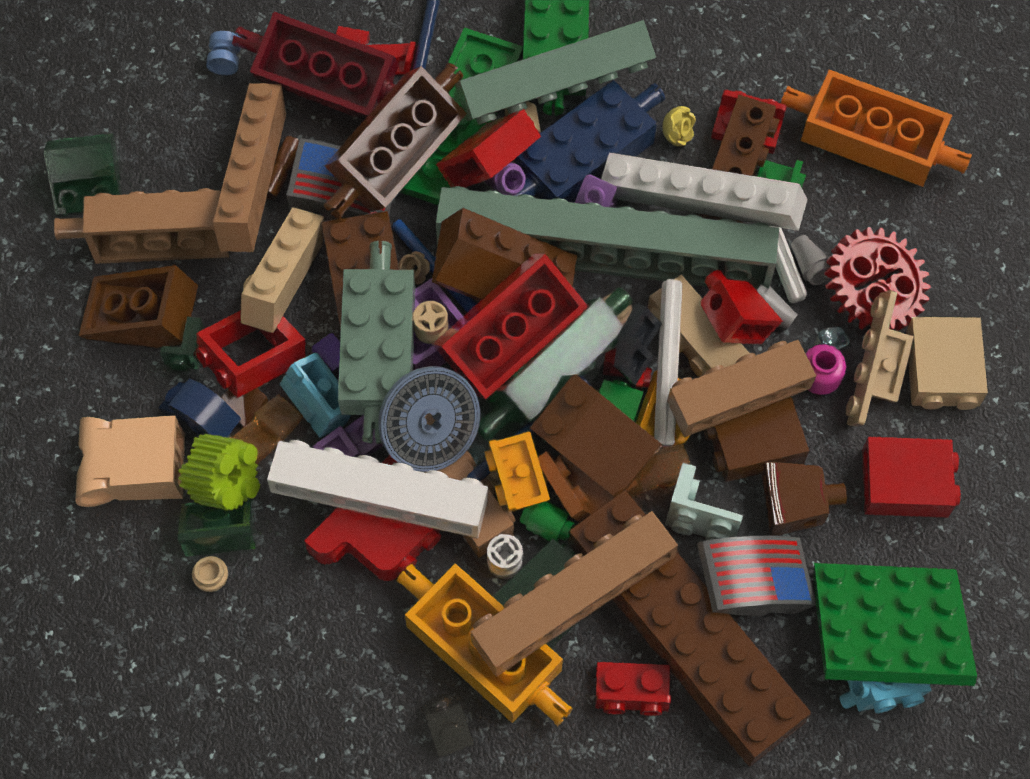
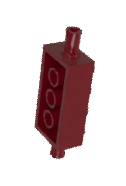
(319, 65)

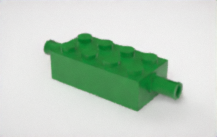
(552, 26)

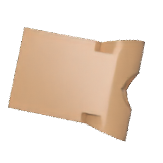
(129, 459)

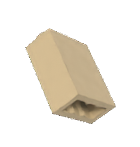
(947, 362)

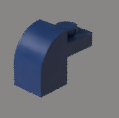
(200, 409)

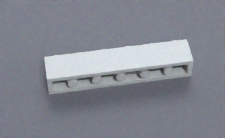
(706, 191)
(378, 488)

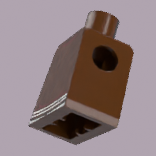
(798, 496)

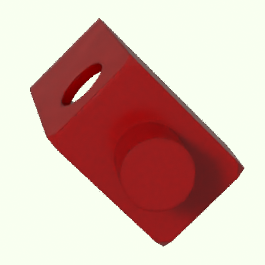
(738, 310)

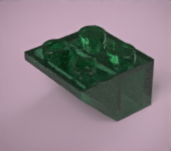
(81, 169)

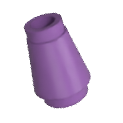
(508, 180)

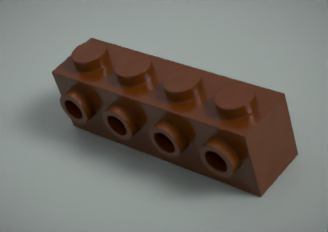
(745, 139)

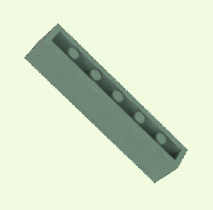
(554, 71)

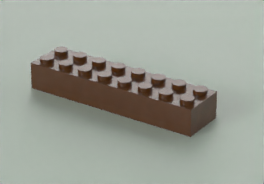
(702, 647)

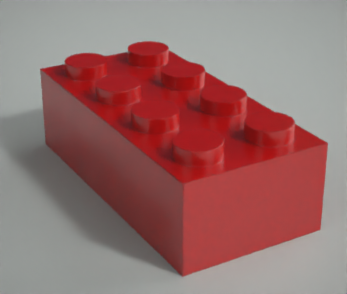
(510, 325)

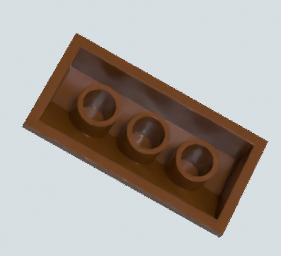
(481, 253)

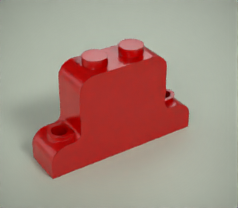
(376, 541)

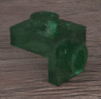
(184, 357)

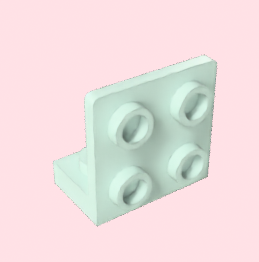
(693, 517)

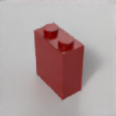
(489, 150)
(910, 477)

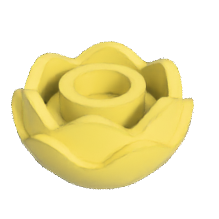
(678, 126)

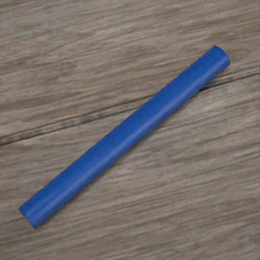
(415, 244)

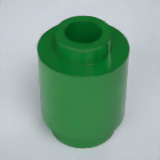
(547, 521)

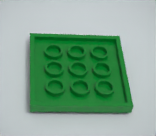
(893, 625)

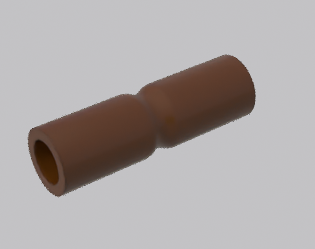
(283, 164)

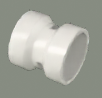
(504, 564)

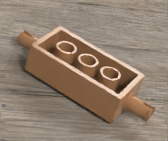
(146, 226)

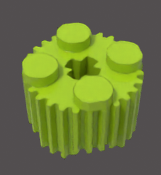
(220, 472)

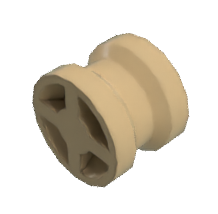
(430, 313)

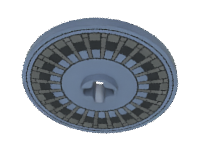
(406, 430)

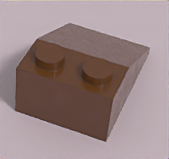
(139, 307)
(596, 436)

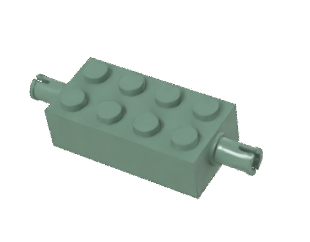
(374, 336)

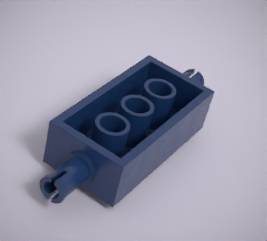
(585, 137)

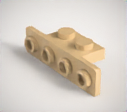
(883, 361)

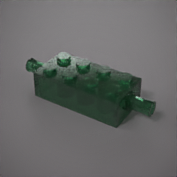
(544, 375)

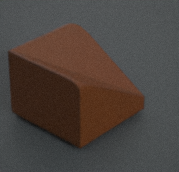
(245, 405)

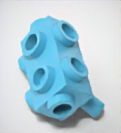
(883, 695)

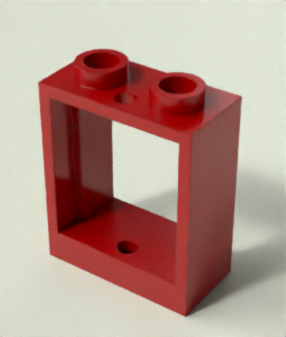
(287, 343)

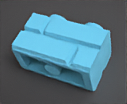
(315, 394)

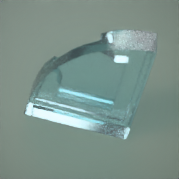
(832, 336)

